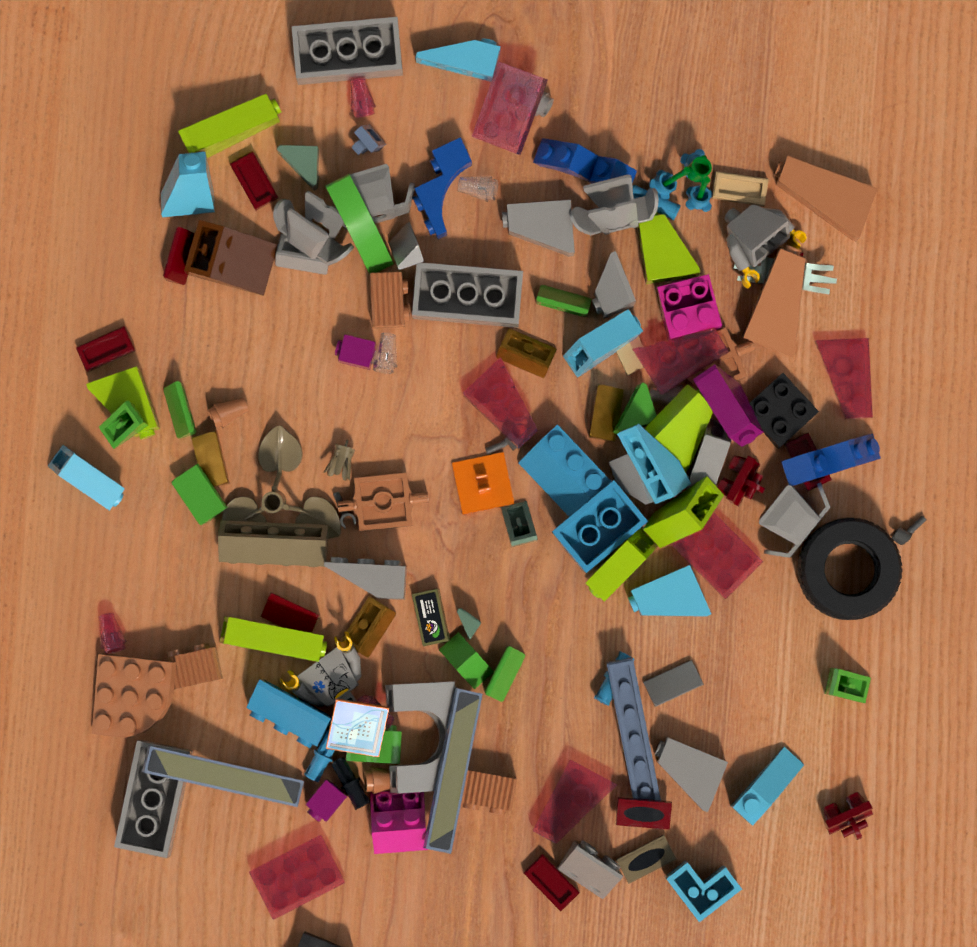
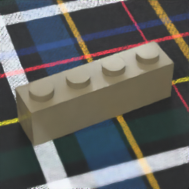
(273, 543)

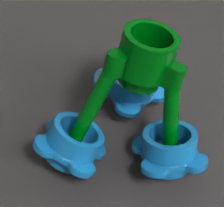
(696, 169)

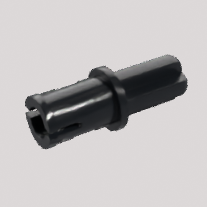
(350, 783)

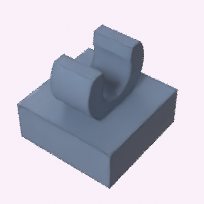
(368, 140)

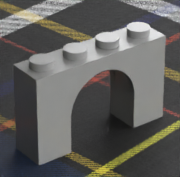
(436, 701)

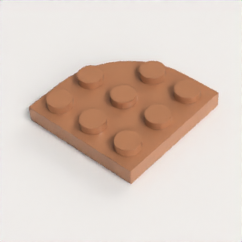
(131, 694)

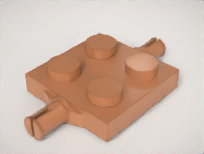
(730, 362)
(383, 502)

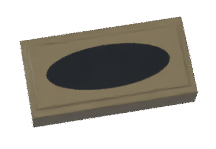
(646, 859)

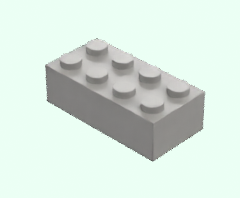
(347, 50)
(467, 295)
(150, 807)

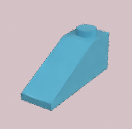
(468, 58)
(655, 464)
(767, 786)

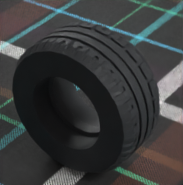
(886, 569)

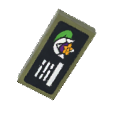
(431, 617)

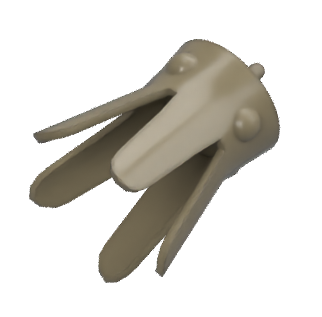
(341, 458)

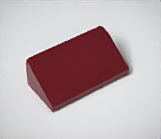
(178, 256)
(289, 614)

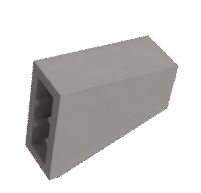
(542, 224)
(710, 453)
(692, 770)

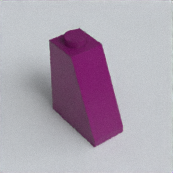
(729, 405)

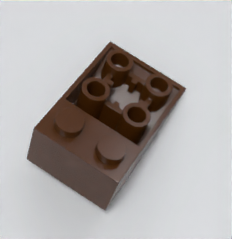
(230, 258)

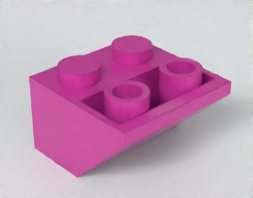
(688, 307)
(398, 822)

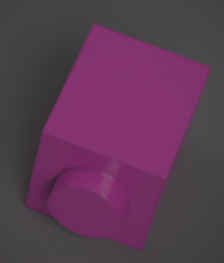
(355, 351)
(325, 801)

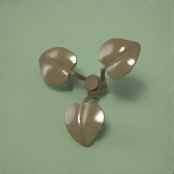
(283, 452)

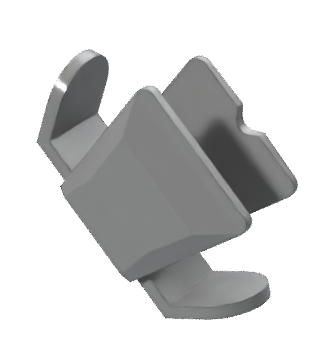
(376, 192)
(616, 207)
(307, 235)
(792, 518)

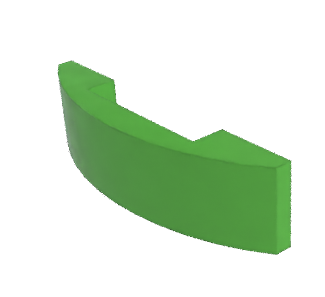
(359, 224)

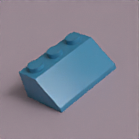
(564, 471)
(599, 526)
(288, 713)

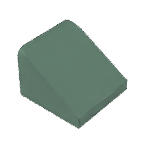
(469, 622)

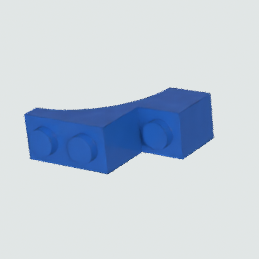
(579, 161)
(450, 162)
(831, 459)

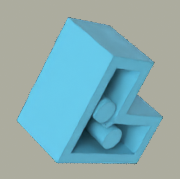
(705, 895)

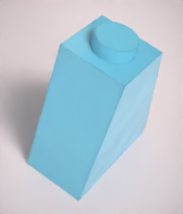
(188, 187)
(602, 342)
(86, 478)
(670, 596)

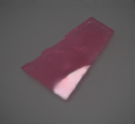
(680, 358)
(849, 371)
(501, 404)
(571, 800)

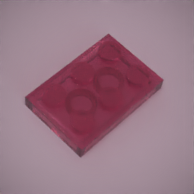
(509, 108)
(718, 556)
(297, 877)

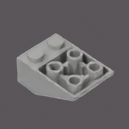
(382, 581)
(589, 869)

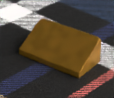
(526, 353)
(606, 412)
(210, 458)
(369, 626)

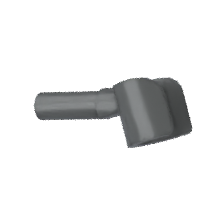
(502, 444)
(337, 496)
(902, 536)

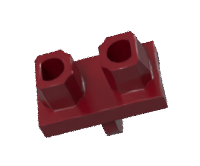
(745, 483)
(858, 811)

